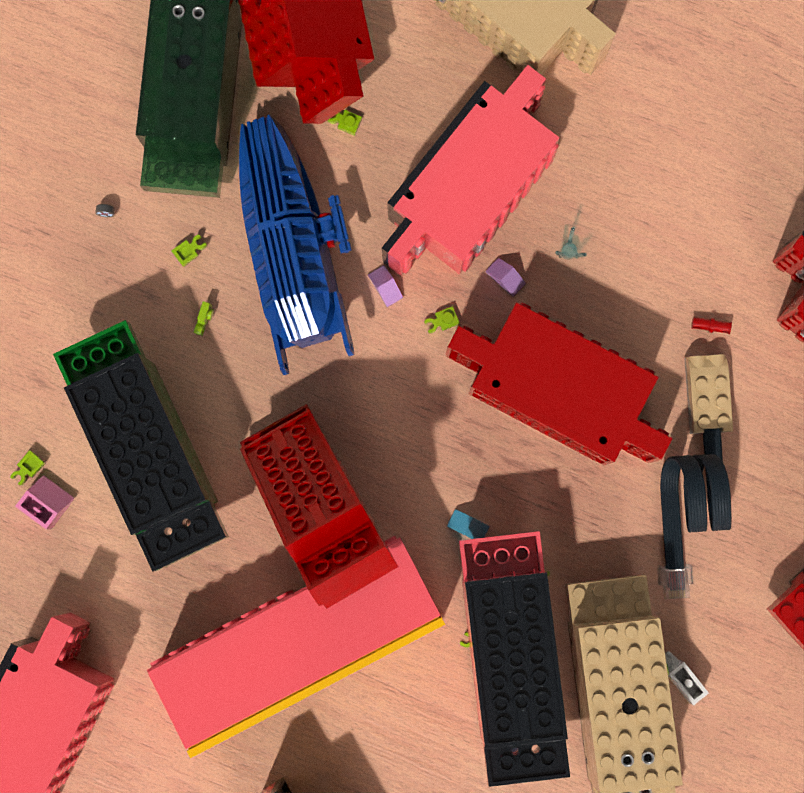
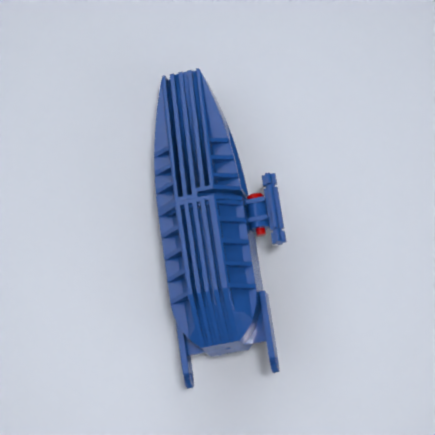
(290, 241)

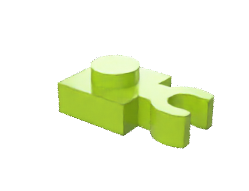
(347, 122)
(187, 252)
(205, 314)
(445, 319)
(29, 465)

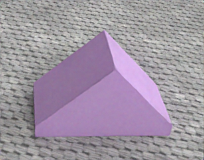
(506, 276)
(385, 286)

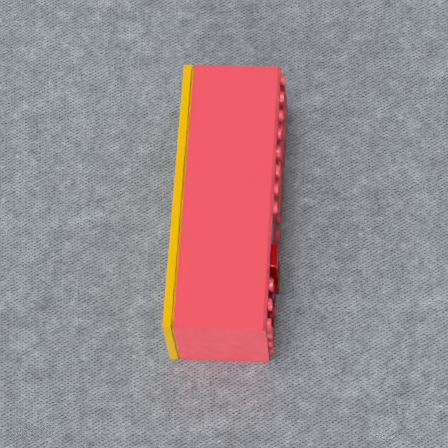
(288, 653)

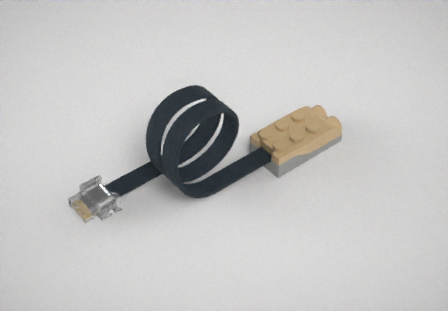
(708, 414)

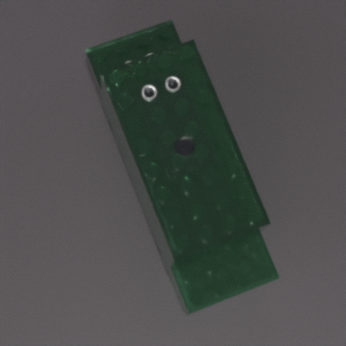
(188, 95)

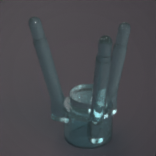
(569, 250)

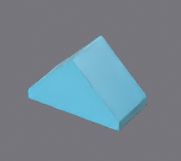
(467, 525)

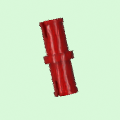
(711, 325)

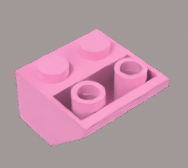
(45, 502)

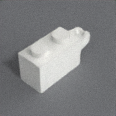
(685, 679)

